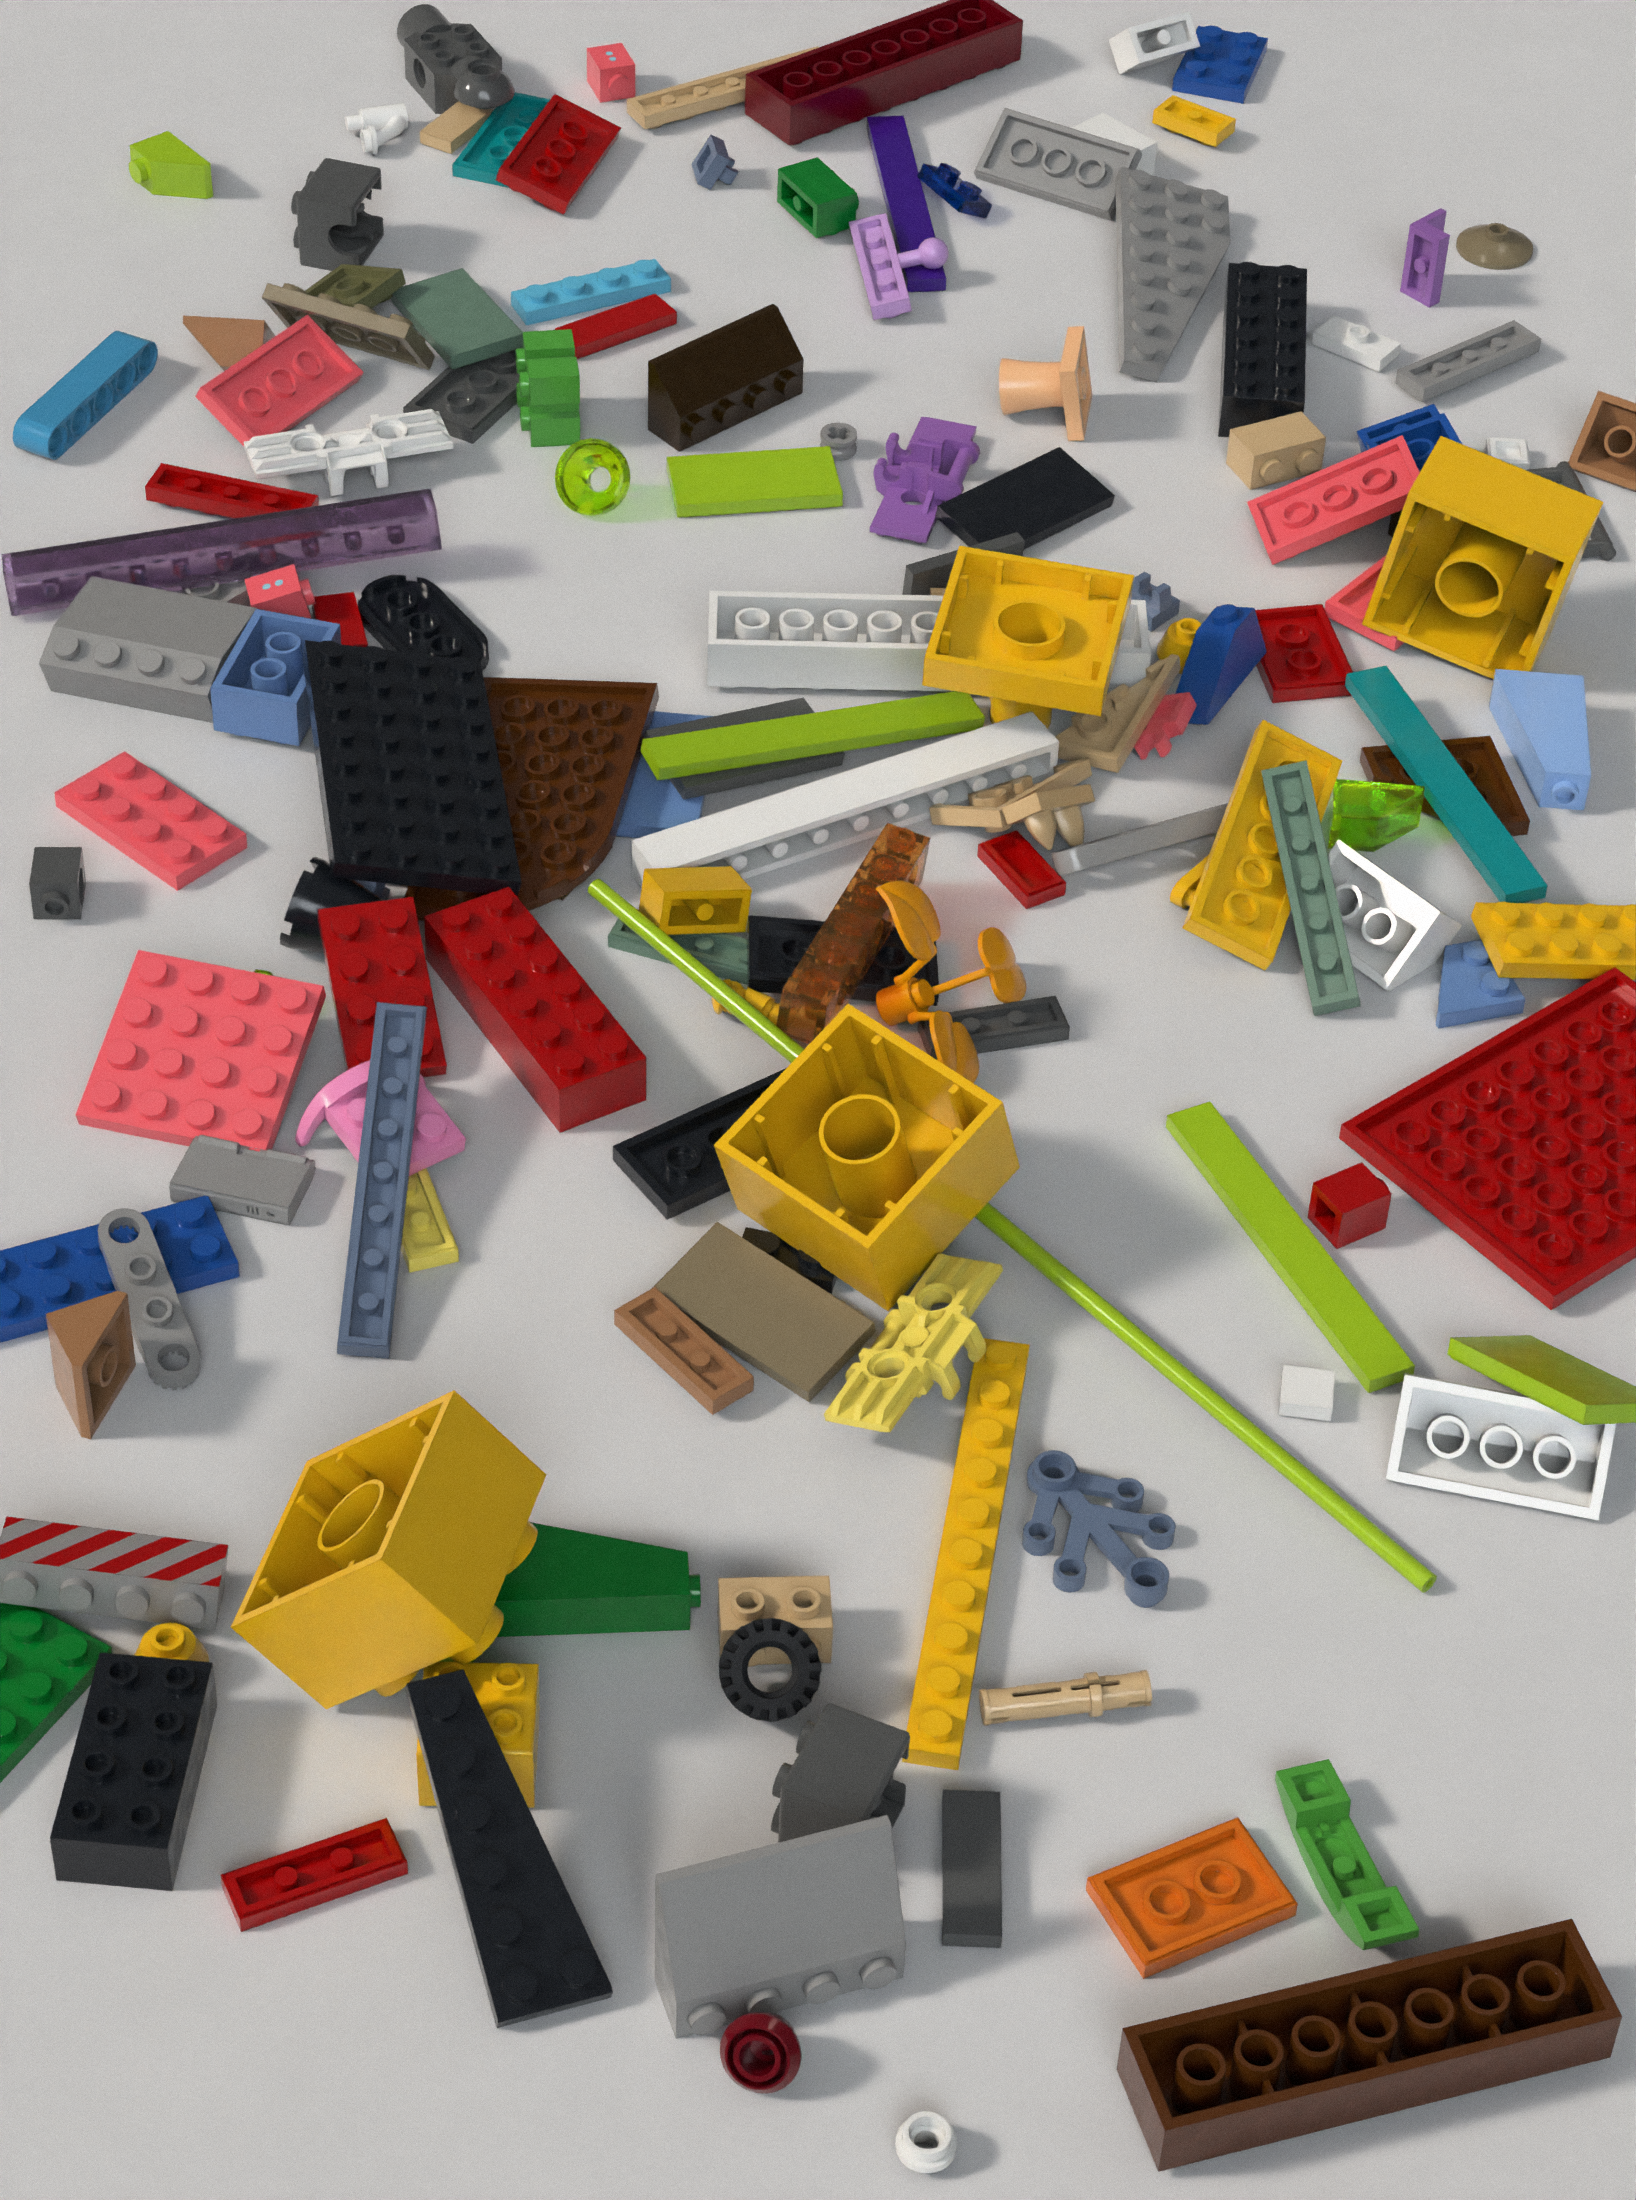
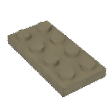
(351, 326)

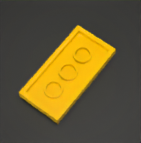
(1557, 939)

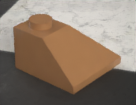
(228, 338)

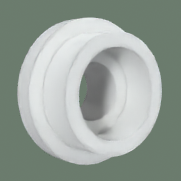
(928, 2128)

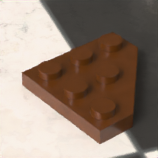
(1480, 763)

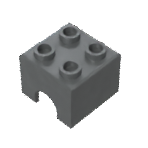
(332, 217)
(840, 1775)

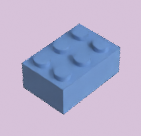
(263, 679)

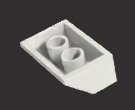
(1386, 923)

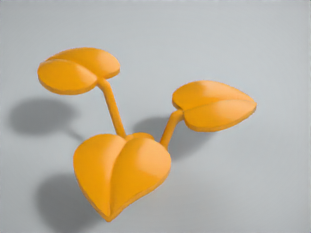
(911, 997)

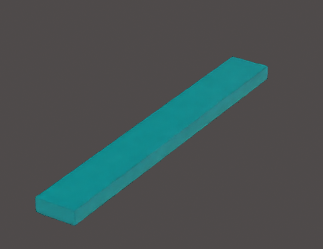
(1446, 786)

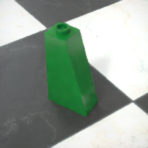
(596, 1586)

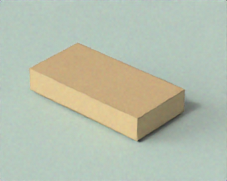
(454, 127)

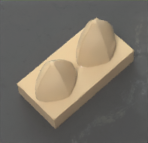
(1050, 811)

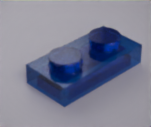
(958, 193)

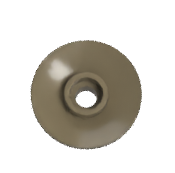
(1494, 246)

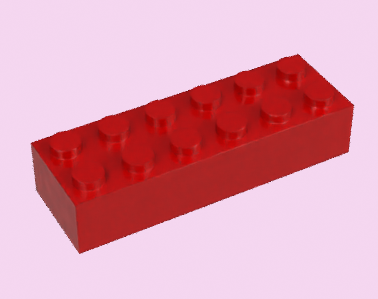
(535, 1009)

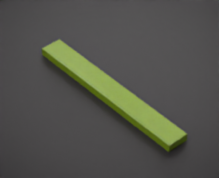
(811, 734)
(1290, 1247)

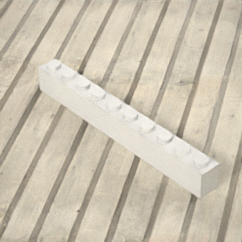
(853, 803)

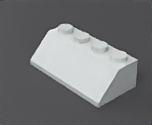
(1498, 1448)

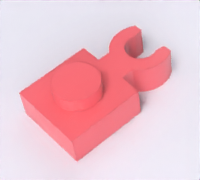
(1167, 722)

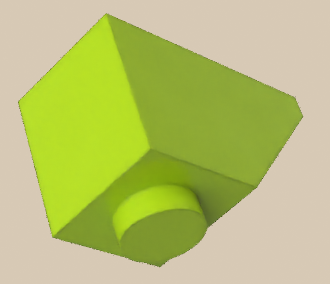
(170, 167)

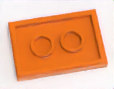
(1191, 1897)

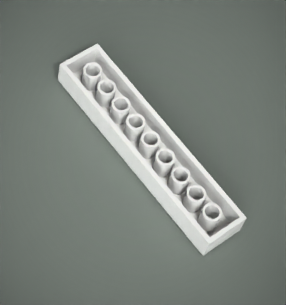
(850, 641)

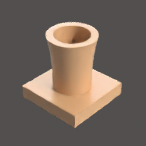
(1051, 384)

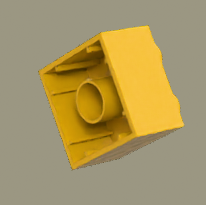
(1480, 561)
(868, 1156)
(393, 1553)

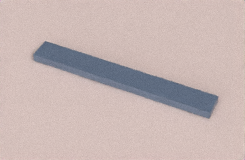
(382, 1182)

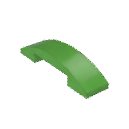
(1338, 1859)

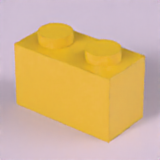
(695, 900)

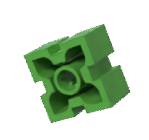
(548, 388)

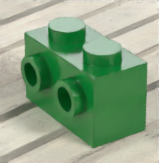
(816, 197)

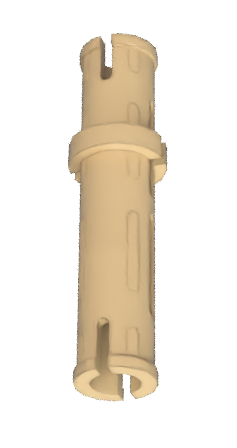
(1077, 1696)

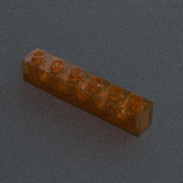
(850, 936)

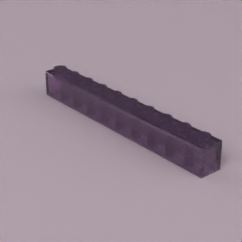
(226, 549)

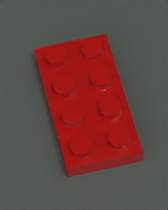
(558, 154)
(372, 958)

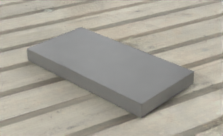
(1055, 163)

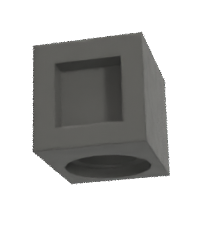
(57, 883)

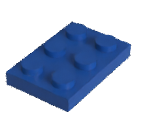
(1221, 65)

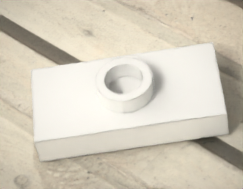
(1356, 343)

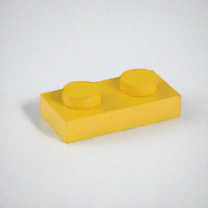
(1194, 121)

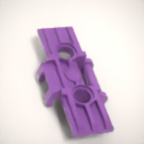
(923, 473)

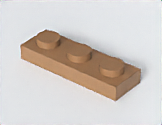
(683, 1350)

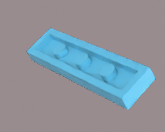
(590, 291)

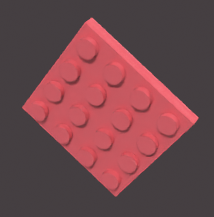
(201, 1053)

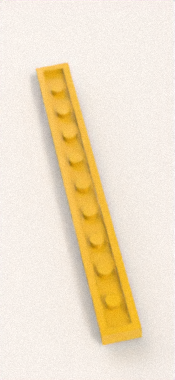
(966, 1557)

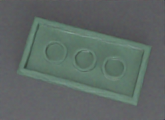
(458, 318)

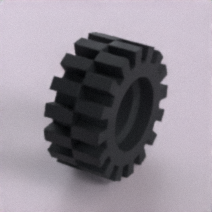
(776, 1704)

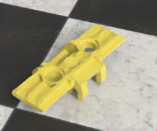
(917, 1345)

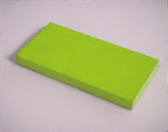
(754, 481)
(1549, 1377)

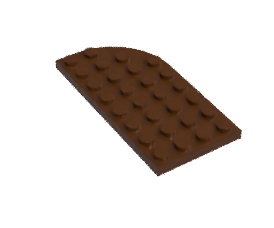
(565, 775)

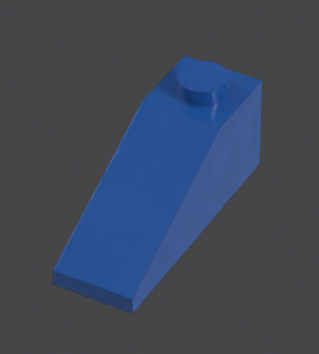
(1221, 658)

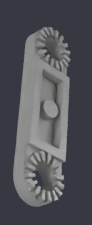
(153, 1303)

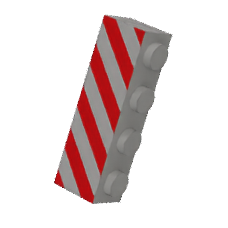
(111, 1573)

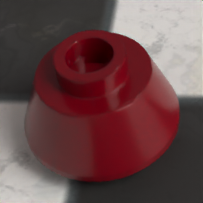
(761, 2052)

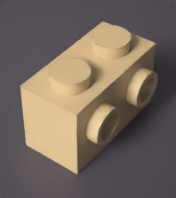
(794, 1599)

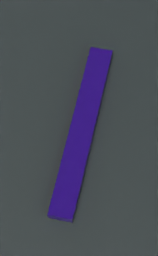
(903, 197)

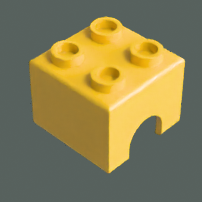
(512, 1708)

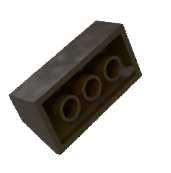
(723, 378)

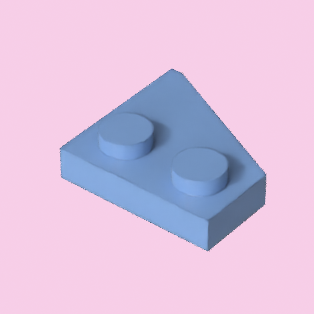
(1472, 988)

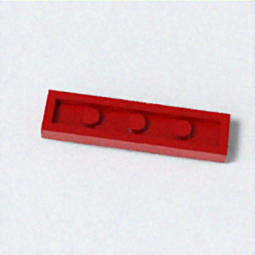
(221, 494)

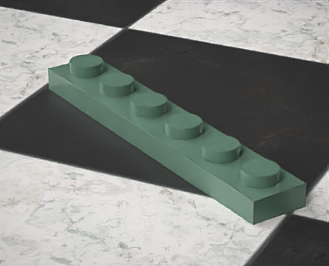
(1310, 888)

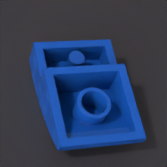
(1419, 428)

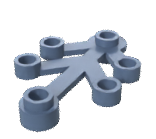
(1057, 1479)

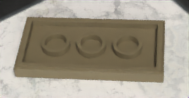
(765, 1311)

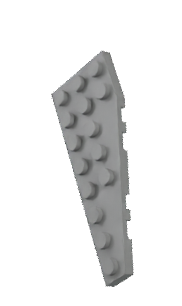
(1165, 260)

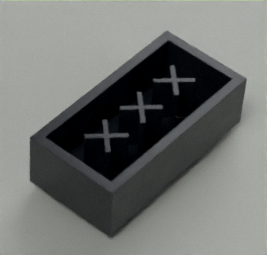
(134, 1772)

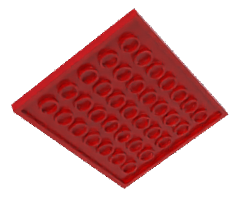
(1527, 1142)

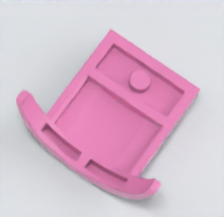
(343, 1108)

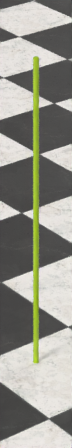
(1057, 1273)

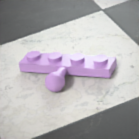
(883, 267)

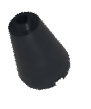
(317, 892)

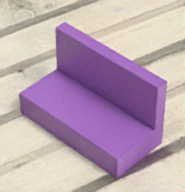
(1425, 258)

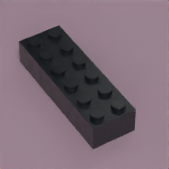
(1262, 344)

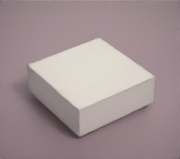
(1509, 450)
(1306, 1392)

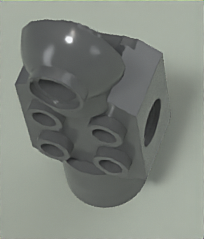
(451, 62)

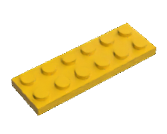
(1242, 887)

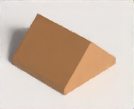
(1608, 442)
(91, 1356)

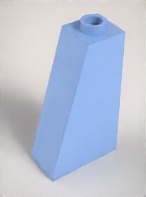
(1546, 733)

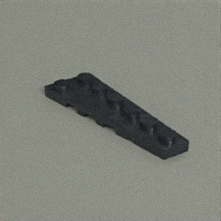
(513, 1897)

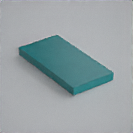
(497, 139)

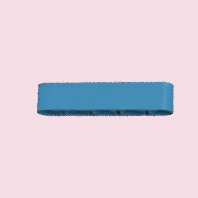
(85, 395)

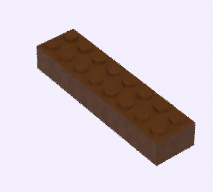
(1366, 2044)

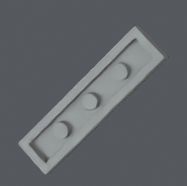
(1468, 361)

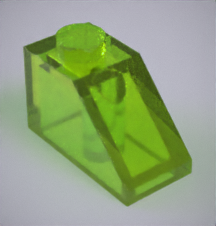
(1372, 813)

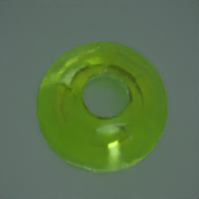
(575, 472)

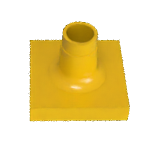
(1028, 633)

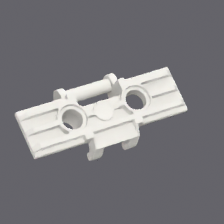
(336, 452)

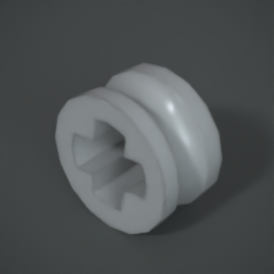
(841, 439)

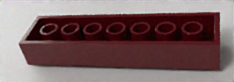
(882, 68)

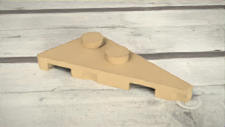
(1125, 715)
(987, 804)

